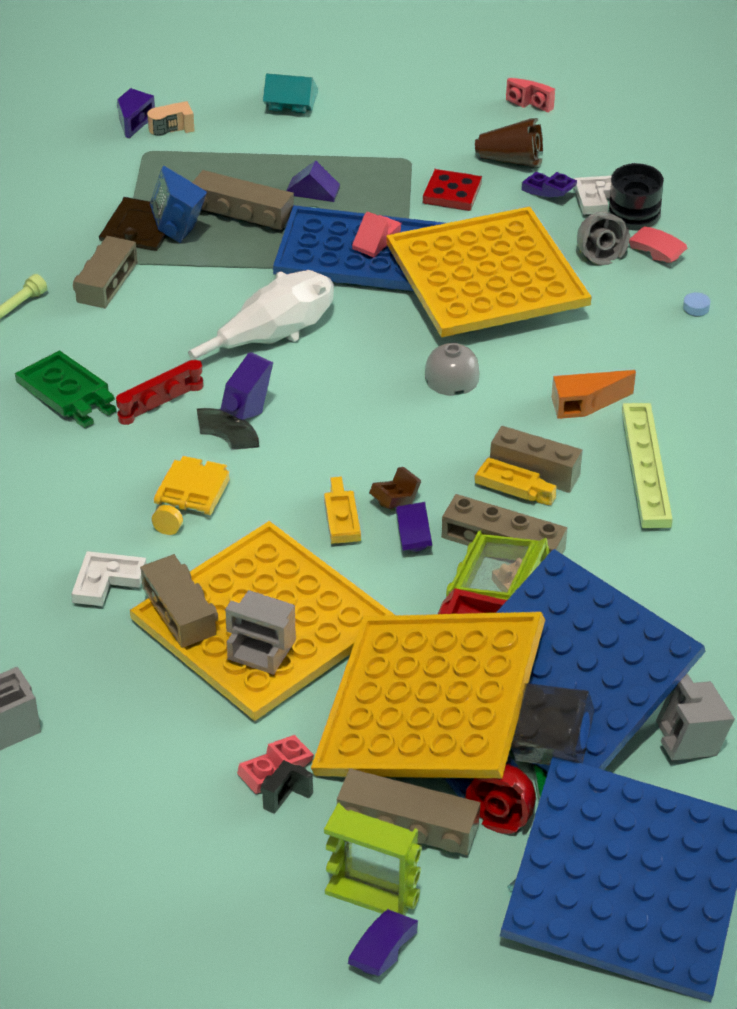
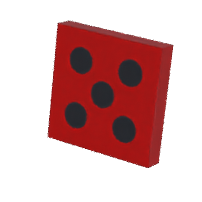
(452, 189)

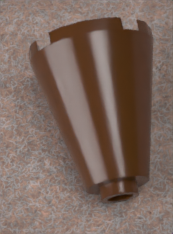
(513, 143)

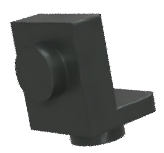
(282, 782)

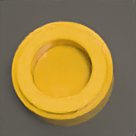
(167, 519)

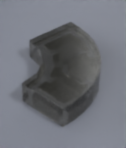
(232, 430)

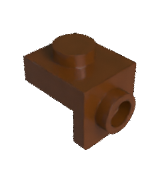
(398, 491)

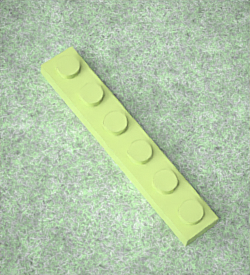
(646, 466)

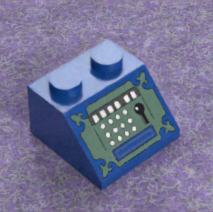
(176, 204)

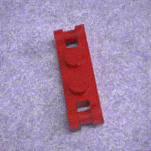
(159, 390)

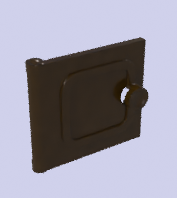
(134, 222)

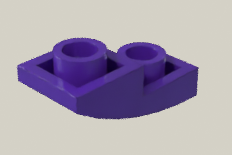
(546, 186)
(414, 526)
(381, 942)

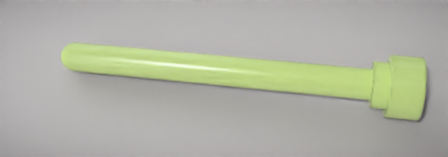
(33, 287)

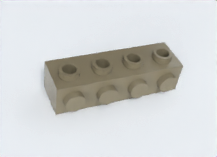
(245, 200)
(468, 516)
(439, 817)

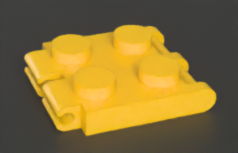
(193, 485)

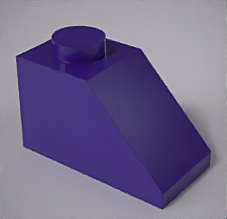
(133, 110)
(247, 387)

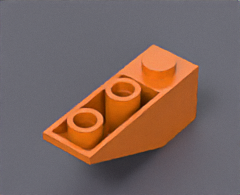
(586, 393)

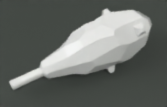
(275, 312)

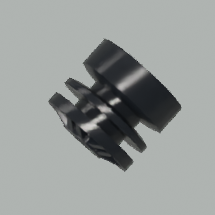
(636, 195)

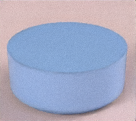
(696, 304)

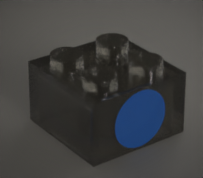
(552, 724)

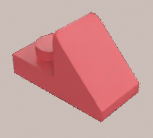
(372, 233)

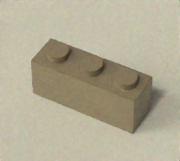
(105, 272)
(554, 461)
(179, 600)

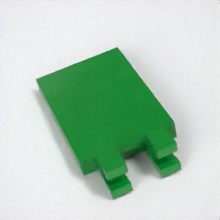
(67, 387)

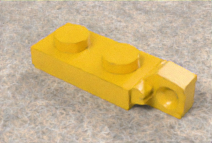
(515, 481)
(341, 513)

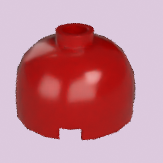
(504, 801)

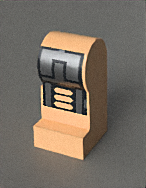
(171, 118)

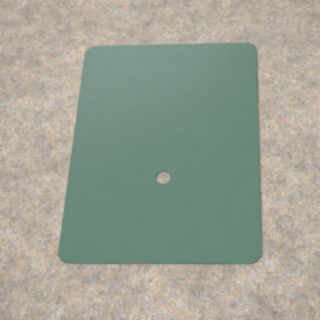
(365, 183)

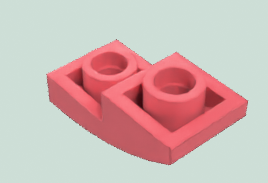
(527, 92)
(659, 243)
(257, 769)

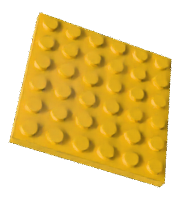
(487, 271)
(279, 567)
(430, 696)

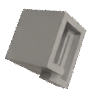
(260, 631)
(17, 709)
(694, 720)

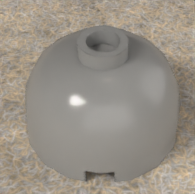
(603, 238)
(452, 369)

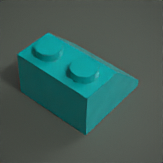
(289, 92)

